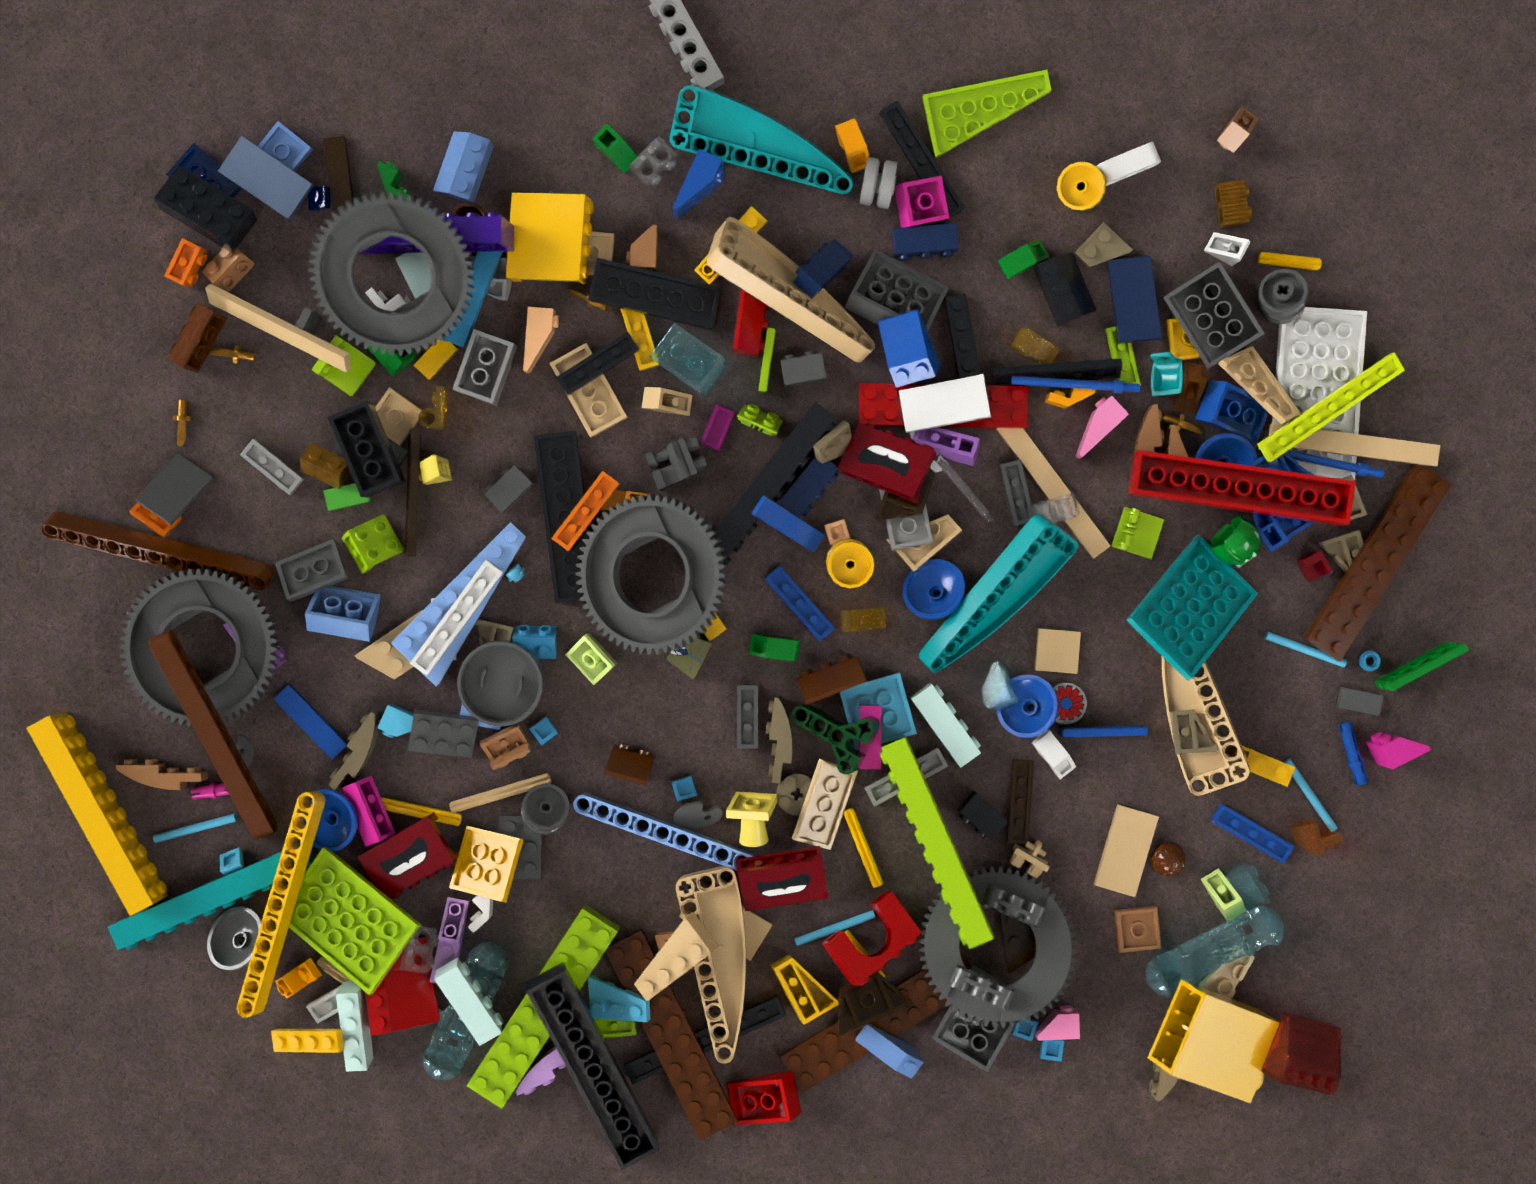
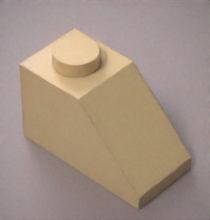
(666, 401)

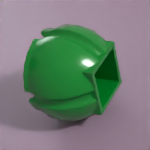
(1236, 542)

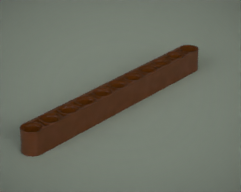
(153, 549)
(213, 733)

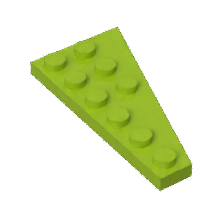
(971, 109)

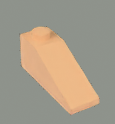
(539, 331)

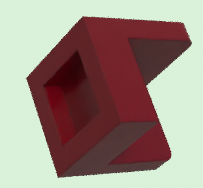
(1314, 565)

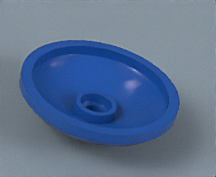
(1229, 447)
(925, 582)
(1030, 691)
(335, 832)

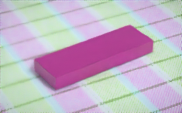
(872, 751)

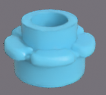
(515, 573)

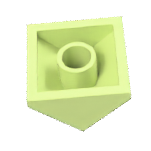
(591, 658)

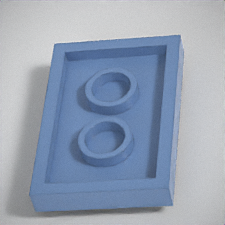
(285, 146)

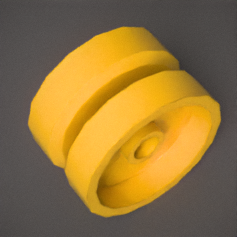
(1094, 186)
(845, 551)

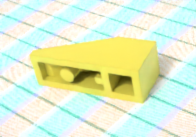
(434, 470)

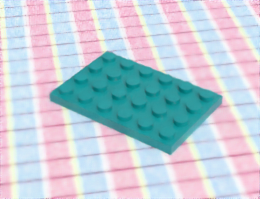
(1192, 607)

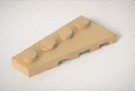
(1256, 378)
(1227, 976)

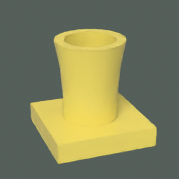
(753, 811)

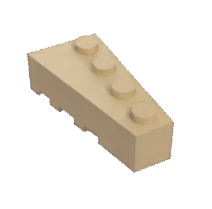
(680, 953)

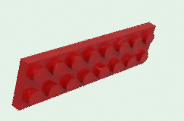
(882, 406)

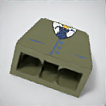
(690, 657)

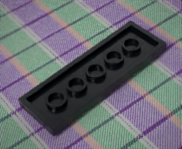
(654, 293)

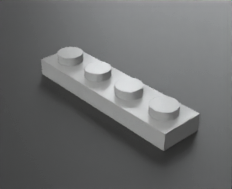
(884, 789)

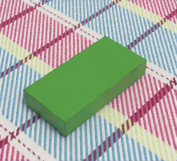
(343, 497)

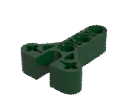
(842, 748)

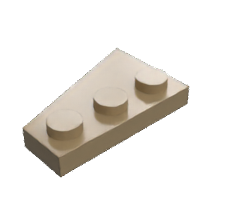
(943, 532)

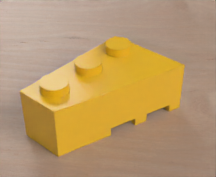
(803, 991)

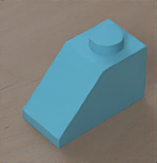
(395, 721)

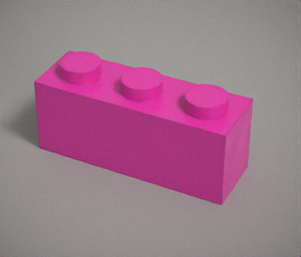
(370, 811)

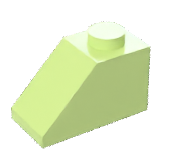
(1223, 894)

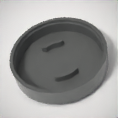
(501, 682)

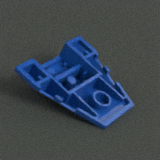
(1277, 530)

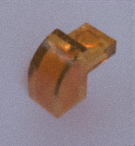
(1309, 838)

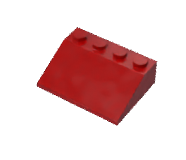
(402, 1000)

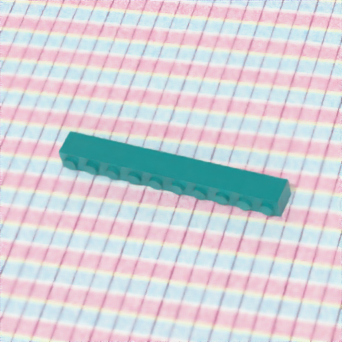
(196, 902)

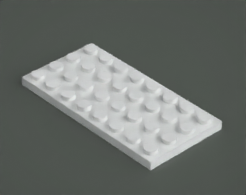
(1316, 359)

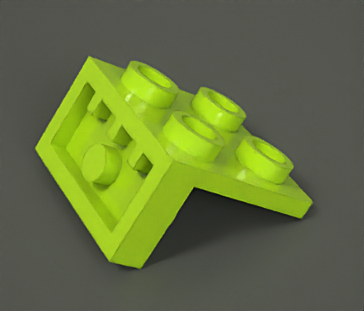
(352, 380)
(372, 543)

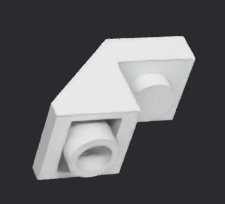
(380, 300)
(1054, 754)
(479, 918)

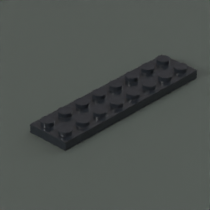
(560, 492)

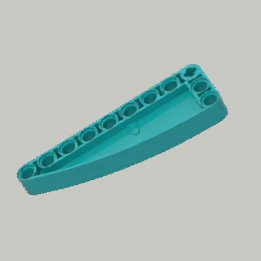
(741, 126)
(1002, 591)

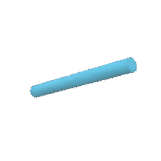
(1302, 648)
(1312, 798)
(195, 828)
(834, 927)

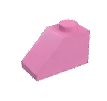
(1060, 1025)

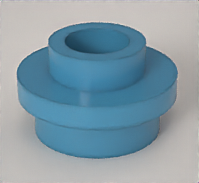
(1375, 661)

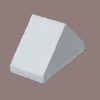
(1227, 248)

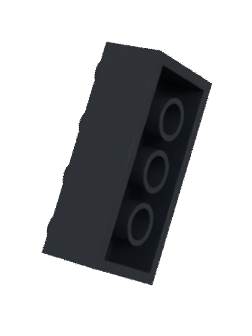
(205, 209)
(366, 449)

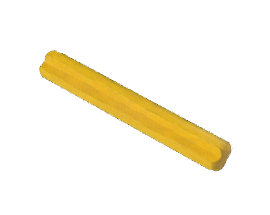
(421, 811)
(863, 847)

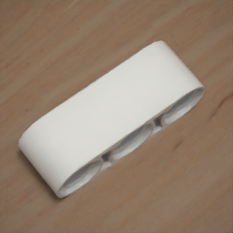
(1129, 163)

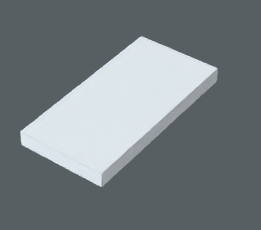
(944, 403)

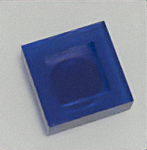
(319, 198)

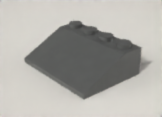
(893, 289)
(1213, 315)
(973, 1040)

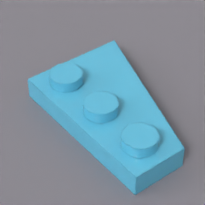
(615, 1003)

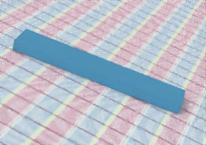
(484, 269)

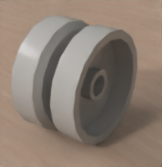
(879, 183)

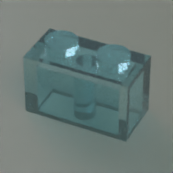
(1247, 885)

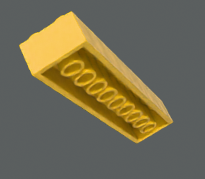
(98, 812)

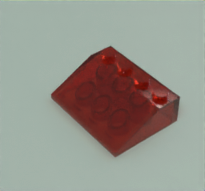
(1305, 1054)

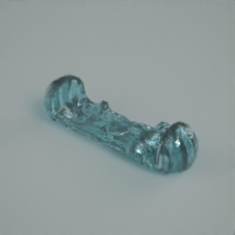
(1214, 947)
(444, 1062)

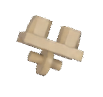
(1021, 854)

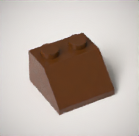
(630, 764)

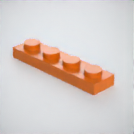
(585, 511)

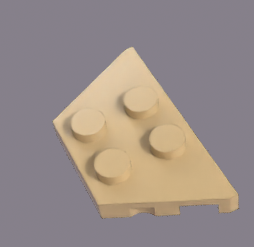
(385, 656)

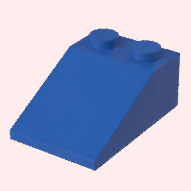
(700, 181)
(908, 348)
(1232, 410)

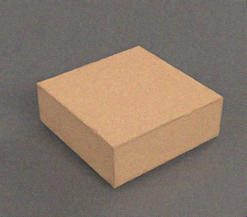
(836, 531)

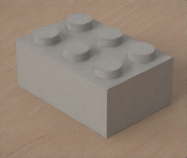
(485, 367)

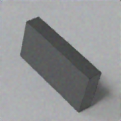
(309, 321)
(1360, 701)

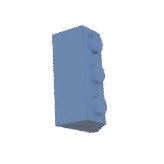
(463, 166)
(343, 613)

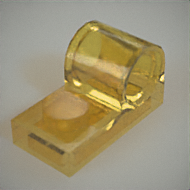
(1034, 346)
(440, 399)
(862, 619)

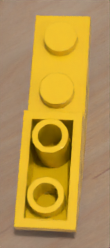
(751, 219)
(1265, 765)

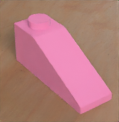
(1101, 422)

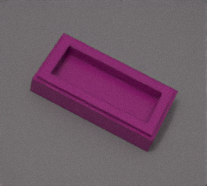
(717, 427)

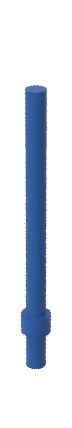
(1116, 386)
(1360, 469)

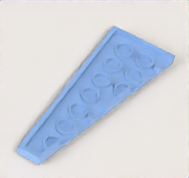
(499, 553)

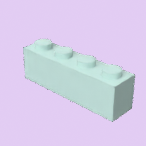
(945, 725)
(469, 1001)
(355, 1027)

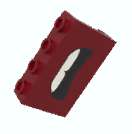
(887, 461)
(408, 857)
(782, 878)

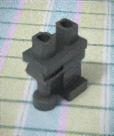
(681, 461)

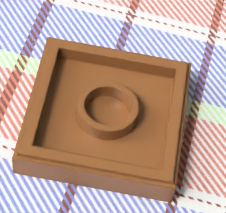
(1138, 929)

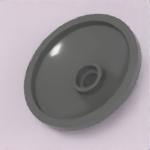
(227, 937)

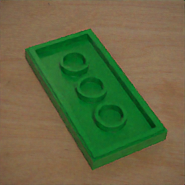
(1420, 665)

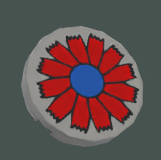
(1071, 703)

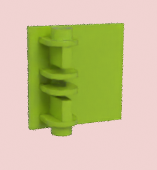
(752, 414)
(1137, 532)

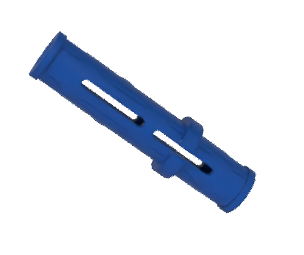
(1355, 760)

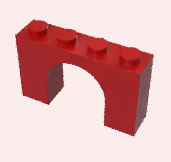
(899, 933)

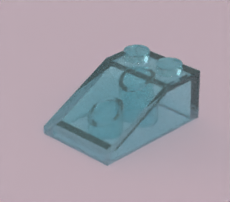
(689, 360)

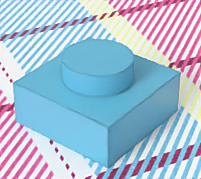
(231, 861)

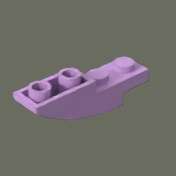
(450, 933)
(541, 1072)

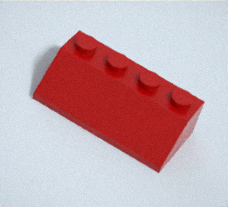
(750, 325)

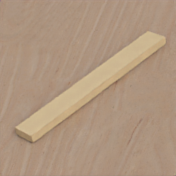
(278, 328)
(1368, 447)
(1053, 487)

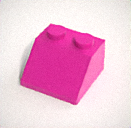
(921, 202)
(1393, 750)

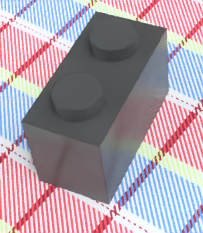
(802, 369)
(508, 488)

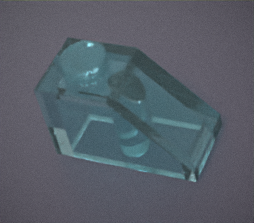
(998, 688)

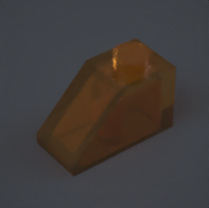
(1193, 385)

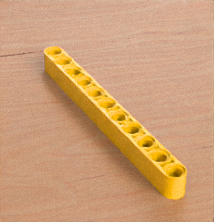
(274, 912)

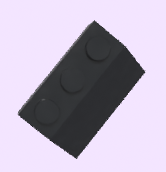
(1064, 288)

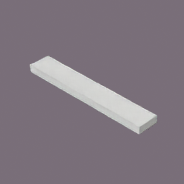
(456, 617)

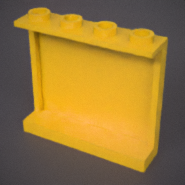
(550, 237)

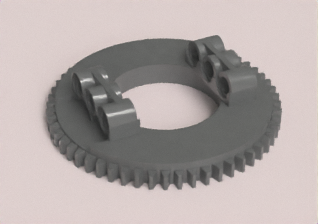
(413, 322)
(625, 531)
(181, 599)
(980, 995)

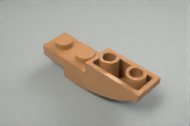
(1149, 432)
(158, 776)

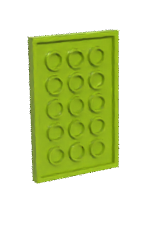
(350, 921)

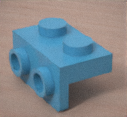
(538, 639)

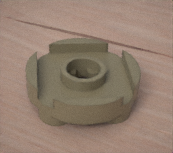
(787, 785)

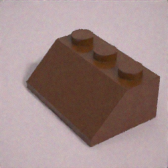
(197, 338)
(831, 678)

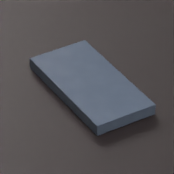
(265, 178)

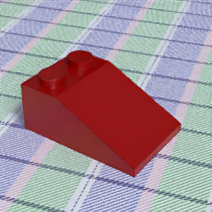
(765, 1098)

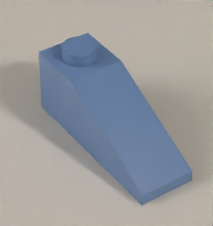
(891, 1050)

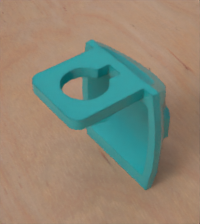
(1166, 374)

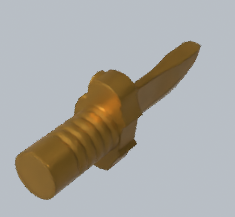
(601, 306)
(236, 354)
(182, 418)
(1180, 423)

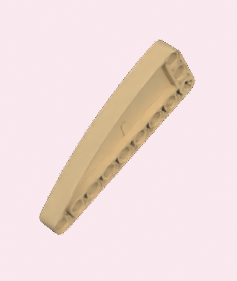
(769, 276)
(1202, 766)
(722, 915)

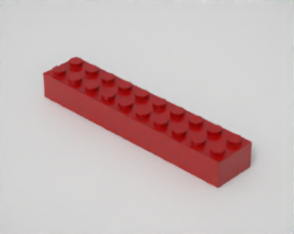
(1241, 488)

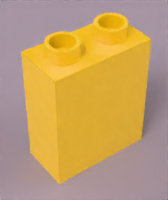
(1214, 1041)

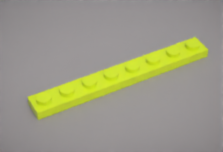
(1330, 407)

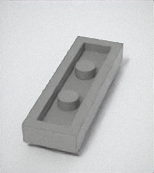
(272, 466)

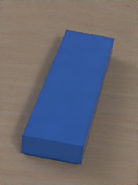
(788, 524)
(799, 603)
(310, 721)
(1097, 731)
(1252, 833)

